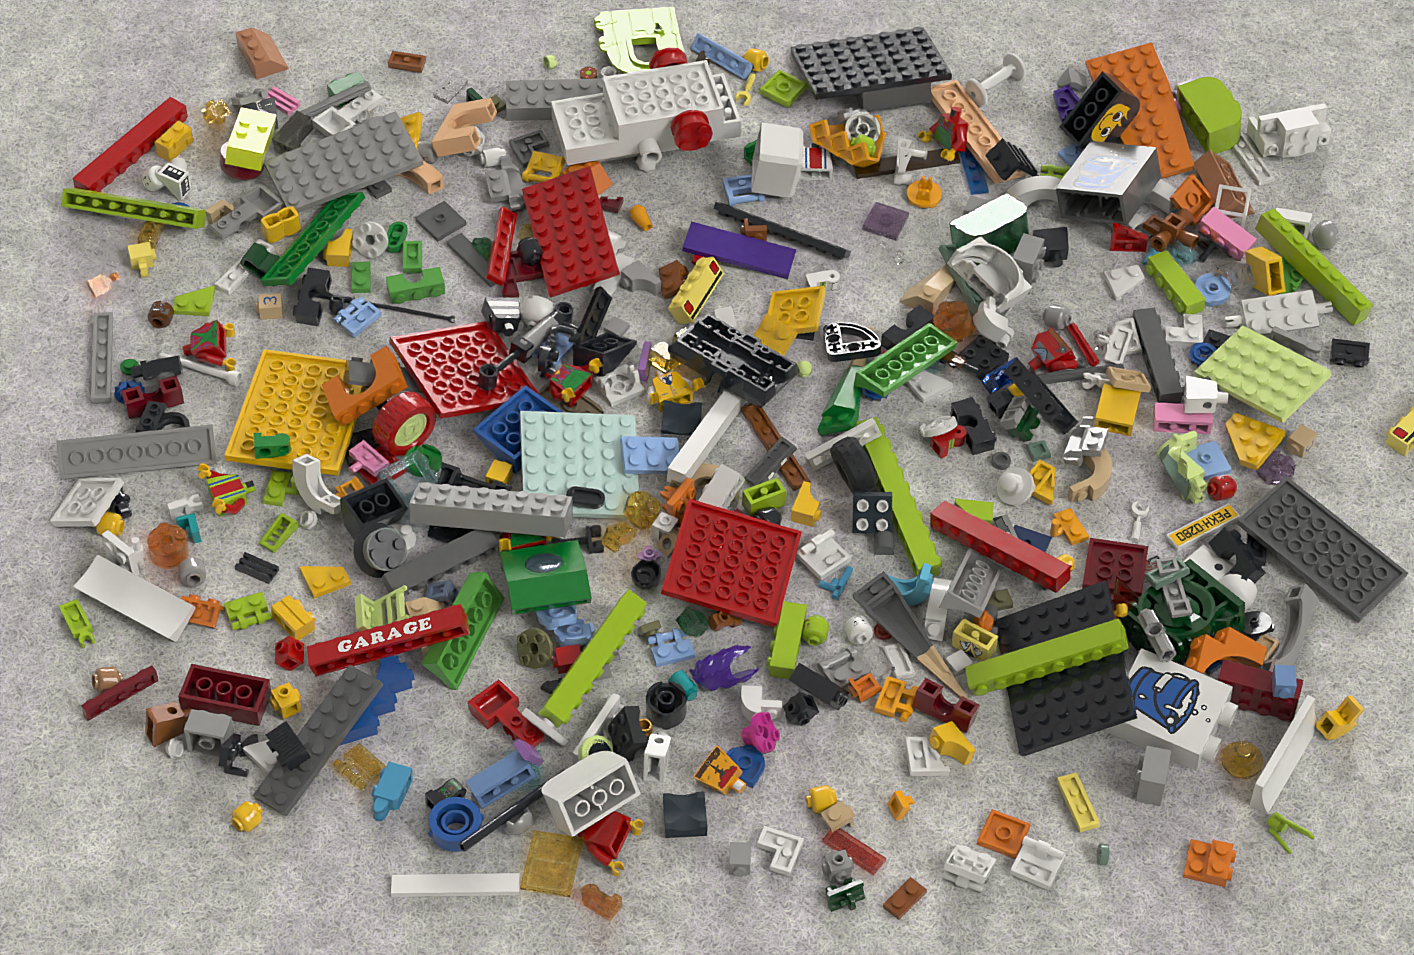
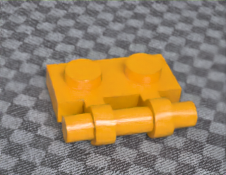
(890, 697)

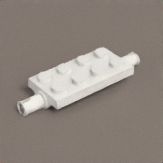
(1284, 311)

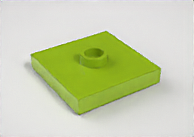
(783, 88)

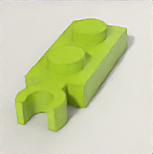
(77, 621)

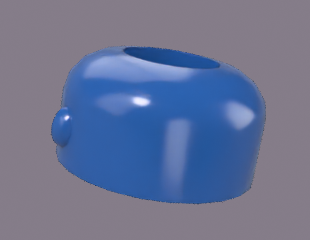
(453, 811)

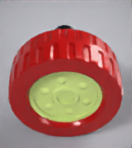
(403, 423)

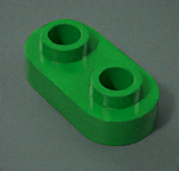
(396, 239)

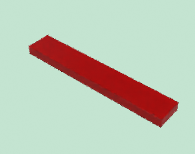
(501, 246)

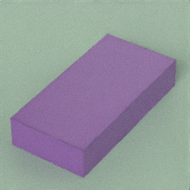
(528, 752)

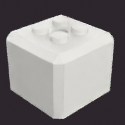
(777, 160)

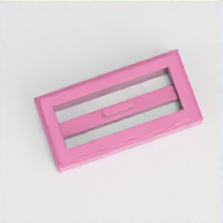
(284, 99)

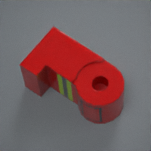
(948, 440)

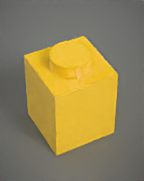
(499, 471)

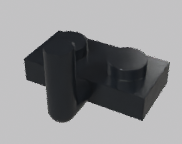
(228, 752)

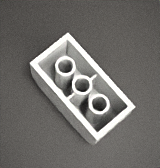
(589, 791)

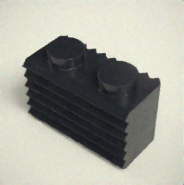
(287, 745)

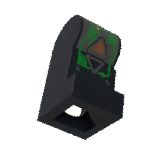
(449, 789)

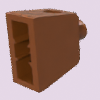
(165, 722)

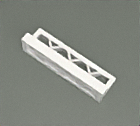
(863, 433)
(601, 722)

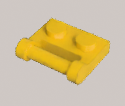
(543, 163)

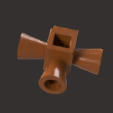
(1171, 230)

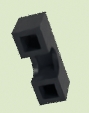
(314, 283)
(914, 321)
(968, 413)
(1227, 544)

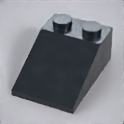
(608, 348)

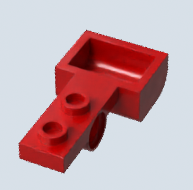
(500, 705)

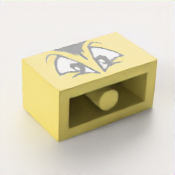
(974, 640)

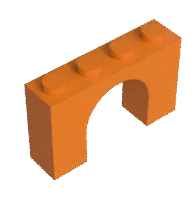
(387, 383)

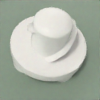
(370, 239)
(1015, 486)

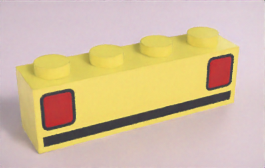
(695, 290)
(1402, 435)

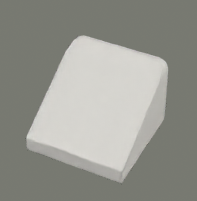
(726, 315)

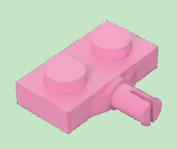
(367, 458)

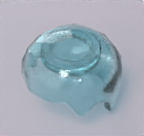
(1184, 254)

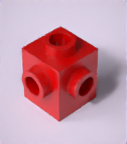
(289, 653)

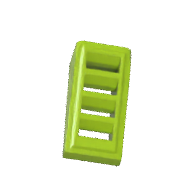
(277, 524)

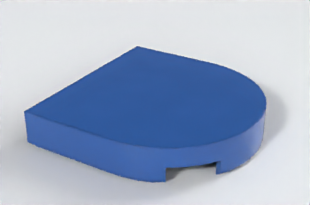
(750, 762)

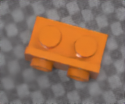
(206, 611)

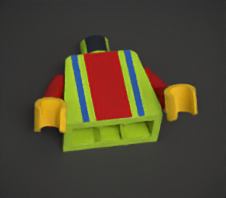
(225, 490)

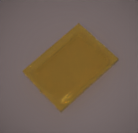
(551, 863)

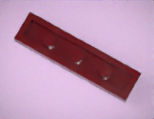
(119, 693)

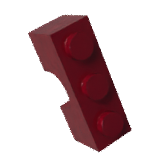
(167, 392)
(931, 701)

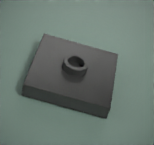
(440, 221)

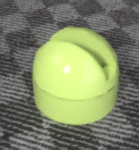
(549, 60)
(805, 368)

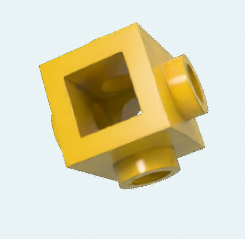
(286, 700)

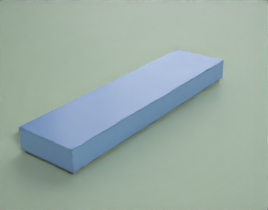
(722, 56)

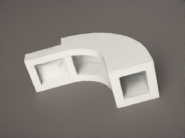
(1035, 189)
(311, 487)
(936, 616)

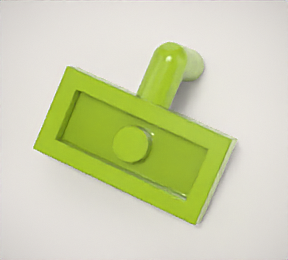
(279, 487)

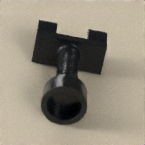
(591, 532)

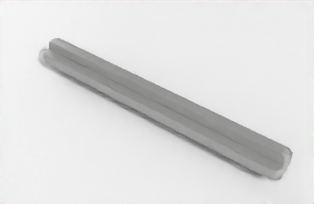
(337, 99)

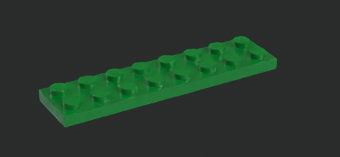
(312, 240)

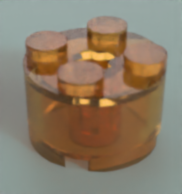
(954, 320)
(168, 545)

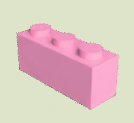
(1226, 233)
(1171, 418)

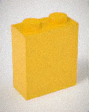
(1266, 270)
(1117, 409)

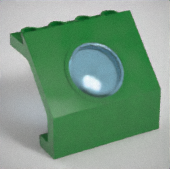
(546, 577)

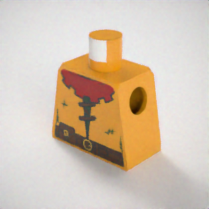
(720, 773)

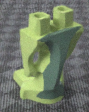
(1181, 468)

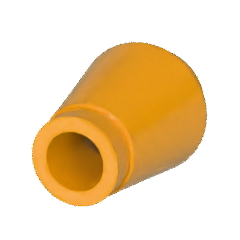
(640, 217)

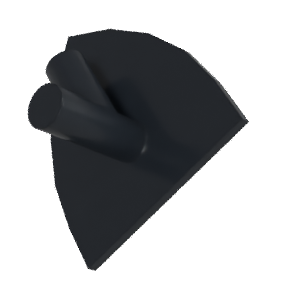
(1208, 249)

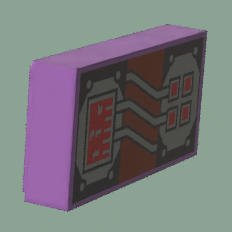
(644, 367)

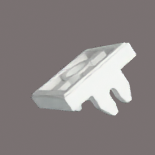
(607, 391)

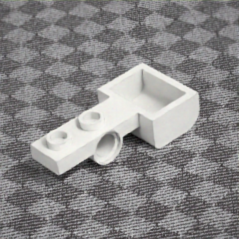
(336, 121)

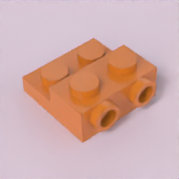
(1193, 197)
(1210, 862)

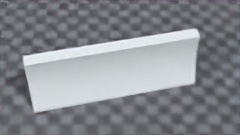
(136, 598)
(1285, 757)

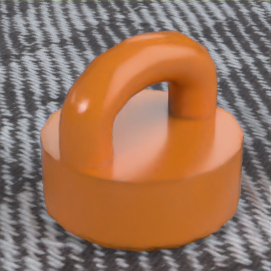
(984, 621)

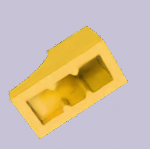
(339, 251)
(806, 508)
(950, 741)

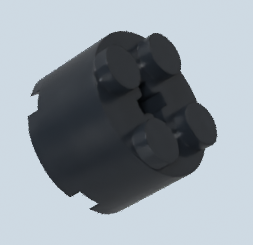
(666, 704)

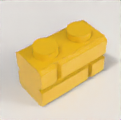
(174, 141)
(293, 618)

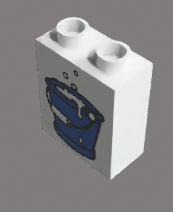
(1176, 710)

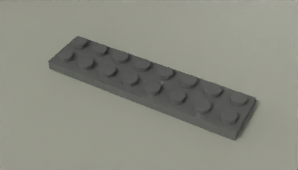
(320, 738)

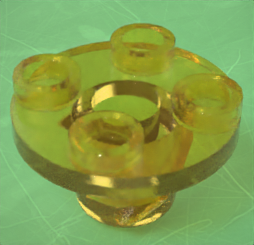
(642, 509)
(1242, 759)

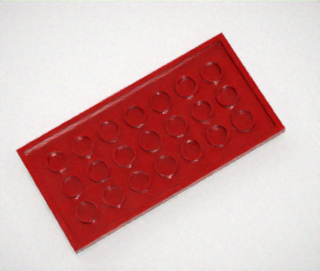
(571, 231)

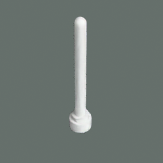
(233, 377)

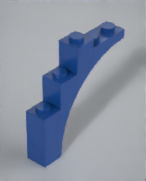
(395, 678)

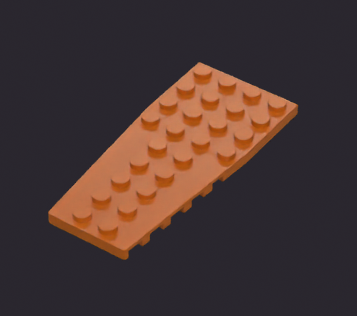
(1158, 118)

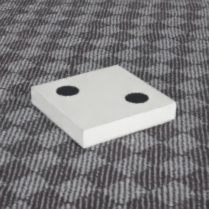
(1210, 562)

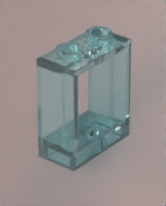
(422, 464)

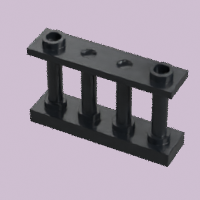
(1041, 396)

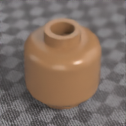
(106, 678)

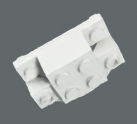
(1297, 131)
(994, 276)

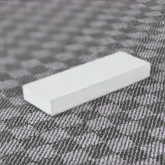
(612, 283)

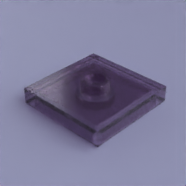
(885, 221)

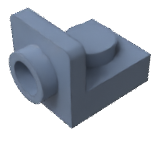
(442, 591)

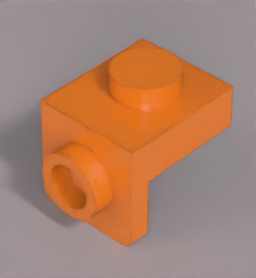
(864, 687)

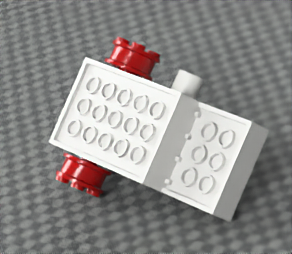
(648, 112)

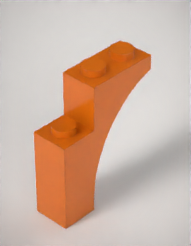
(1225, 645)

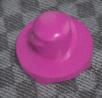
(761, 733)

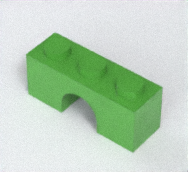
(402, 290)

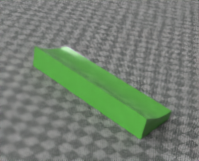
(905, 360)
(453, 657)

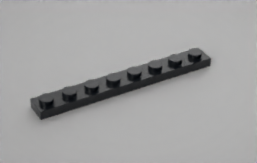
(788, 233)

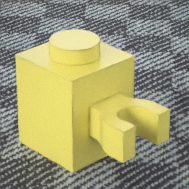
(142, 257)

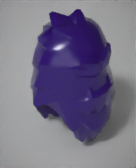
(715, 669)

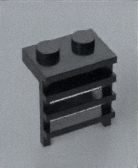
(1008, 159)

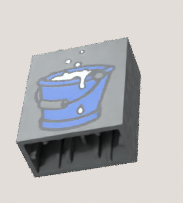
(1108, 183)

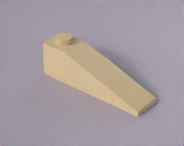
(930, 290)

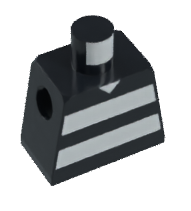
(502, 314)

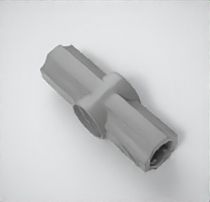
(1156, 635)

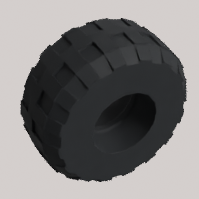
(854, 464)

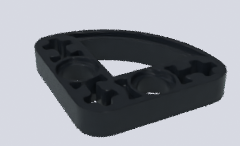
(869, 348)

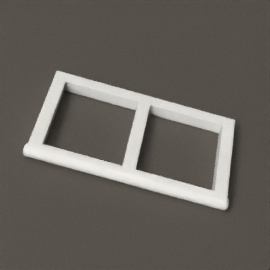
(1242, 215)

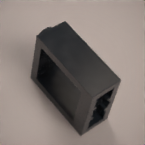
(819, 686)

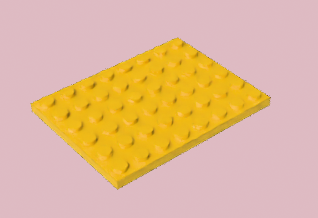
(291, 400)

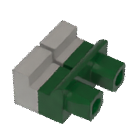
(1020, 418)

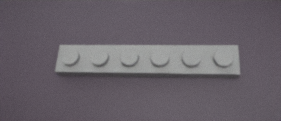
(102, 357)

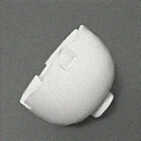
(863, 124)
(535, 310)
(1243, 589)

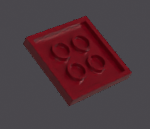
(1114, 561)

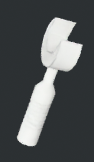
(1137, 524)

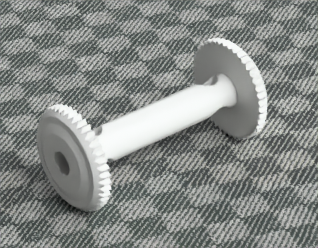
(1013, 67)

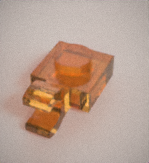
(100, 284)

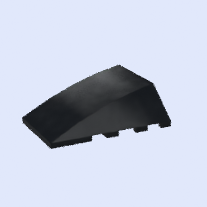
(453, 476)

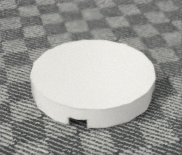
(938, 426)

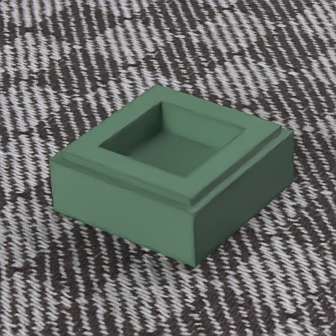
(1038, 450)

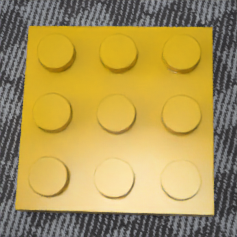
(798, 307)

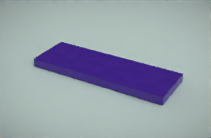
(739, 250)

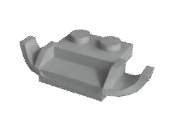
(506, 184)
(1085, 442)

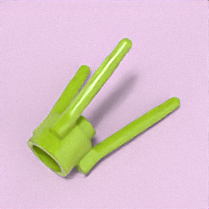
(1279, 824)

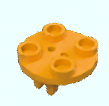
(924, 193)

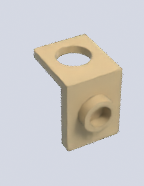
(673, 537)

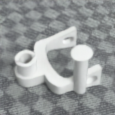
(902, 161)

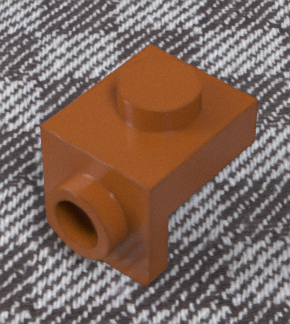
(757, 231)

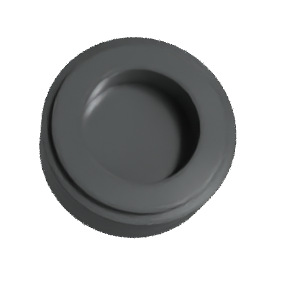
(1001, 460)

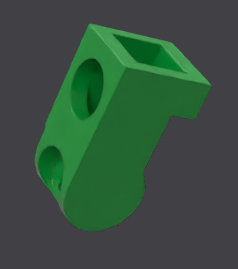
(271, 445)

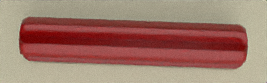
(1083, 345)

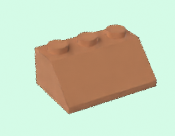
(260, 52)

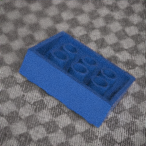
(502, 428)

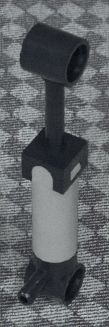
(523, 347)

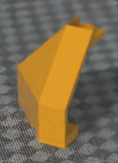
(836, 141)

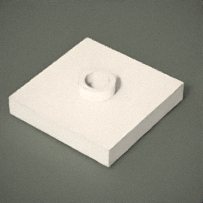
(546, 726)

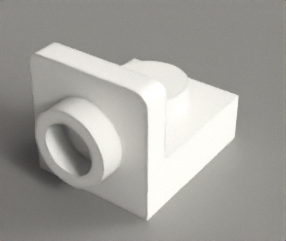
(663, 524)

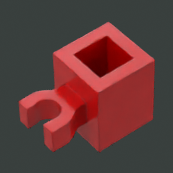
(565, 657)

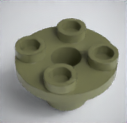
(534, 648)

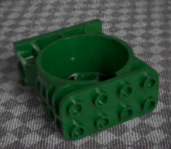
(1207, 599)

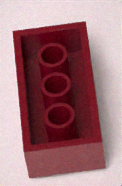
(1254, 691)
(225, 693)

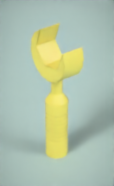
(744, 94)

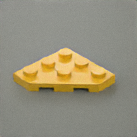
(1252, 439)

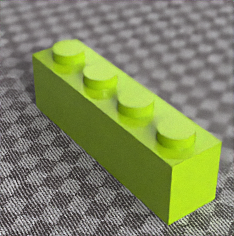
(1175, 283)
(787, 640)

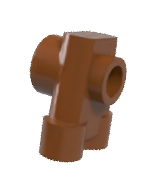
(719, 620)

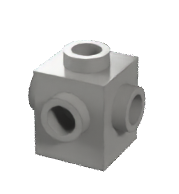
(837, 866)

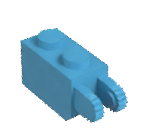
(391, 789)

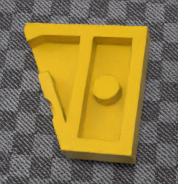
(1044, 481)
(324, 579)

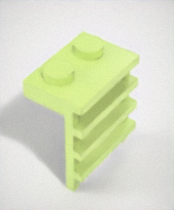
(373, 614)

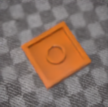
(1003, 834)

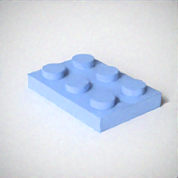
(648, 454)

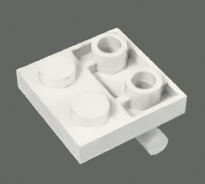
(123, 555)
(823, 555)
(1037, 863)
(968, 868)

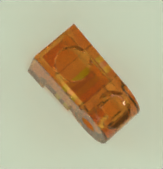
(601, 902)

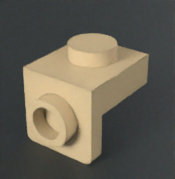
(218, 211)
(838, 816)

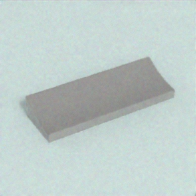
(972, 584)

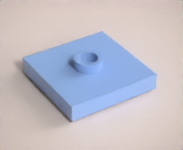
(1210, 459)

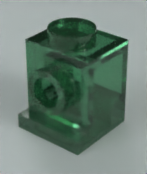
(692, 622)

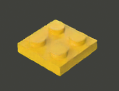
(775, 334)

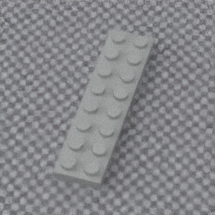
(136, 451)

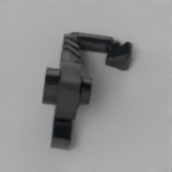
(548, 354)

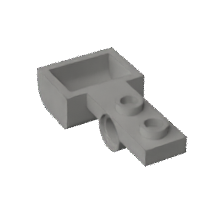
(254, 204)

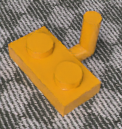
(1067, 523)

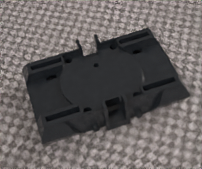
(740, 358)

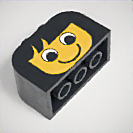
(1101, 112)

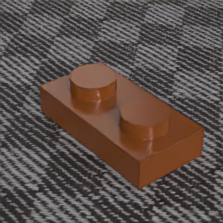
(407, 61)
(904, 898)

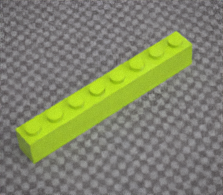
(133, 208)
(1313, 266)
(1047, 657)
(592, 659)

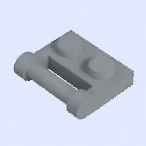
(840, 676)

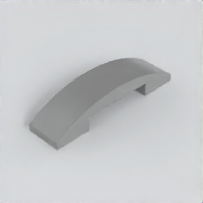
(1174, 592)

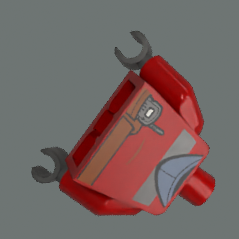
(1053, 353)

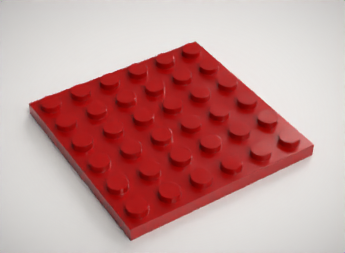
(448, 365)
(731, 563)

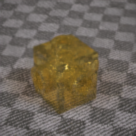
(215, 112)

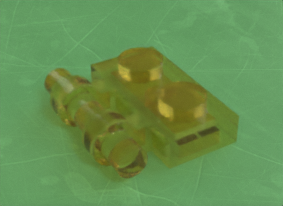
(364, 762)

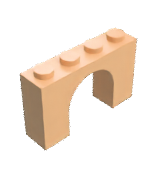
(457, 129)

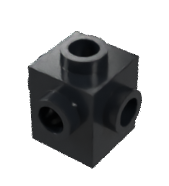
(800, 709)

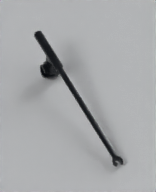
(337, 302)

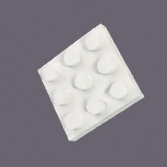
(87, 502)

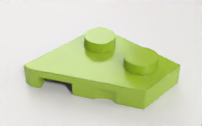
(195, 302)

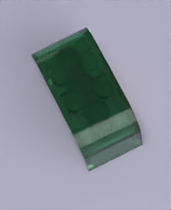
(997, 222)

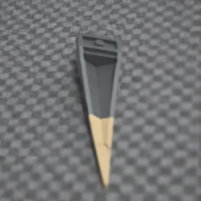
(891, 612)

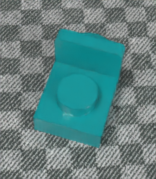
(189, 523)

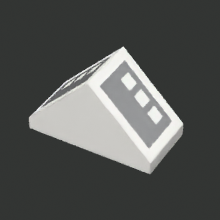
(176, 180)

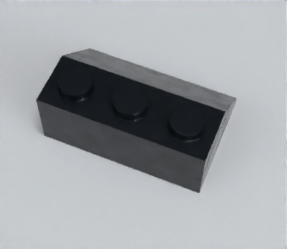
(372, 505)

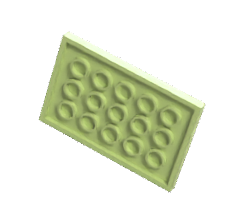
(1263, 373)

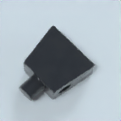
(1056, 244)

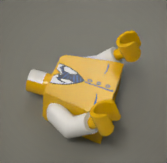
(672, 388)

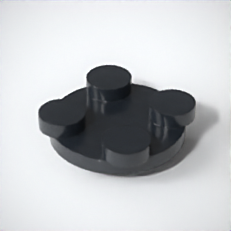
(1257, 624)

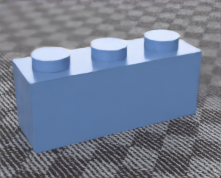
(500, 779)

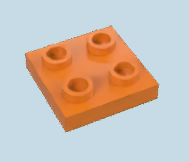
(678, 498)

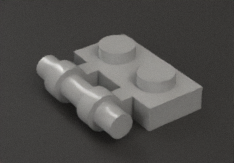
(245, 97)

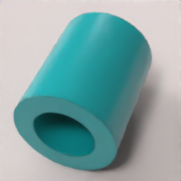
(682, 679)

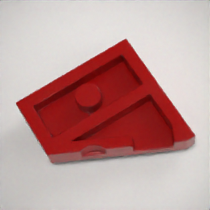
(1127, 239)

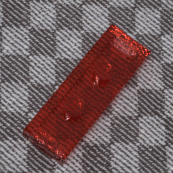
(861, 853)

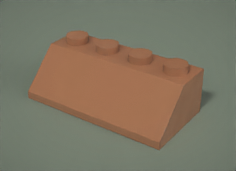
(1216, 171)

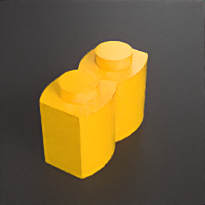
(280, 224)

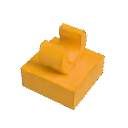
(899, 804)

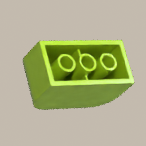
(1211, 113)

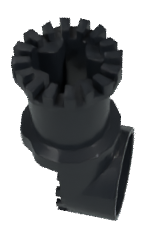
(121, 504)

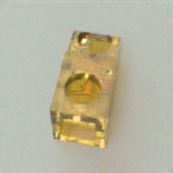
(150, 233)
(618, 535)

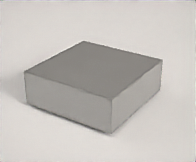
(616, 326)

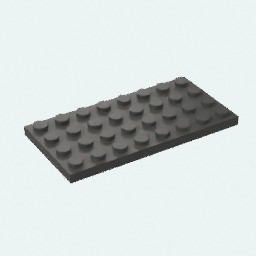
(1322, 549)

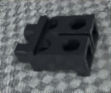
(156, 367)

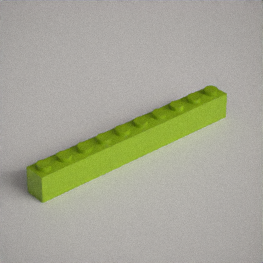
(905, 516)

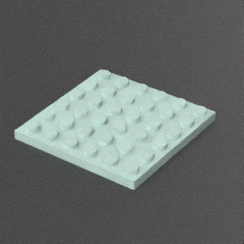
(577, 451)

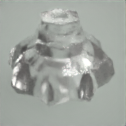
(1098, 345)

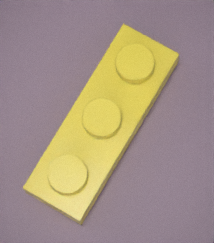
(1078, 802)

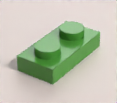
(412, 256)
(361, 277)

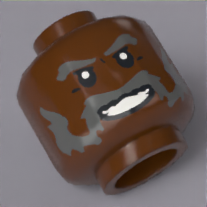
(160, 314)

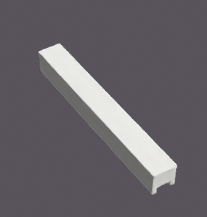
(705, 437)

